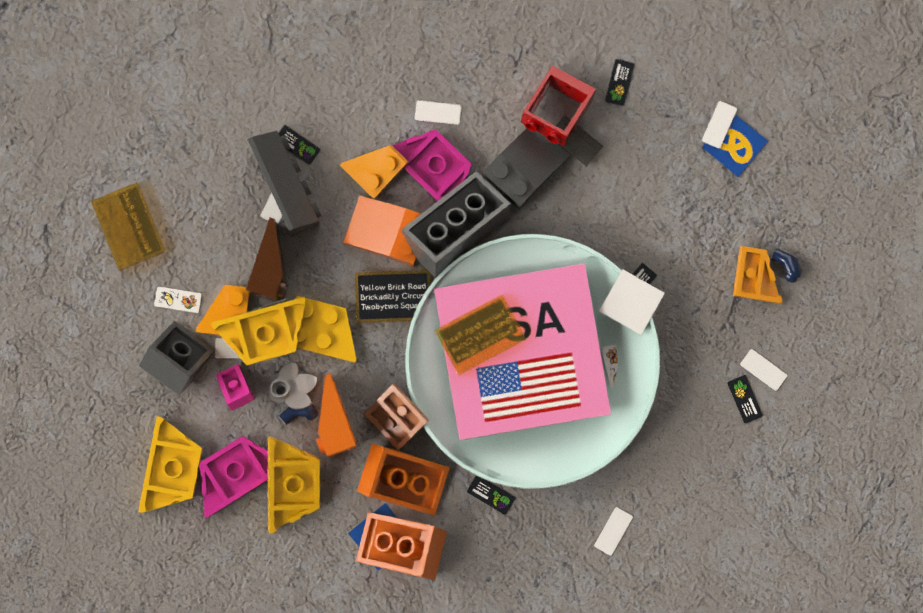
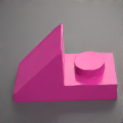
(235, 387)

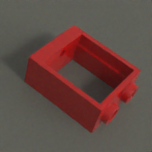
(570, 87)

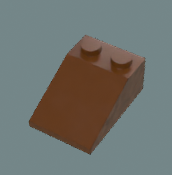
(268, 272)

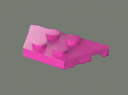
(434, 163)
(232, 474)

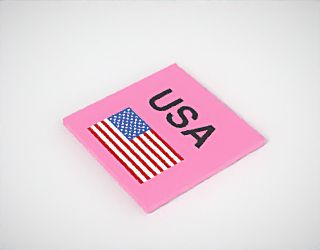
(546, 377)

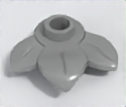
(296, 387)

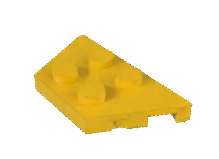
(326, 331)
(264, 332)
(170, 468)
(291, 483)

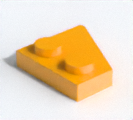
(375, 169)
(755, 277)
(228, 303)

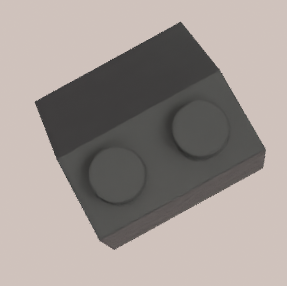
(176, 357)

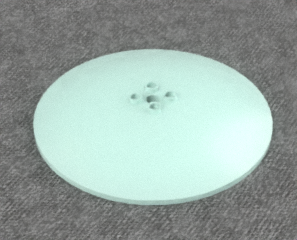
(546, 453)

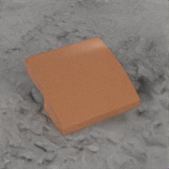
(396, 416)

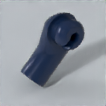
(790, 264)
(290, 414)

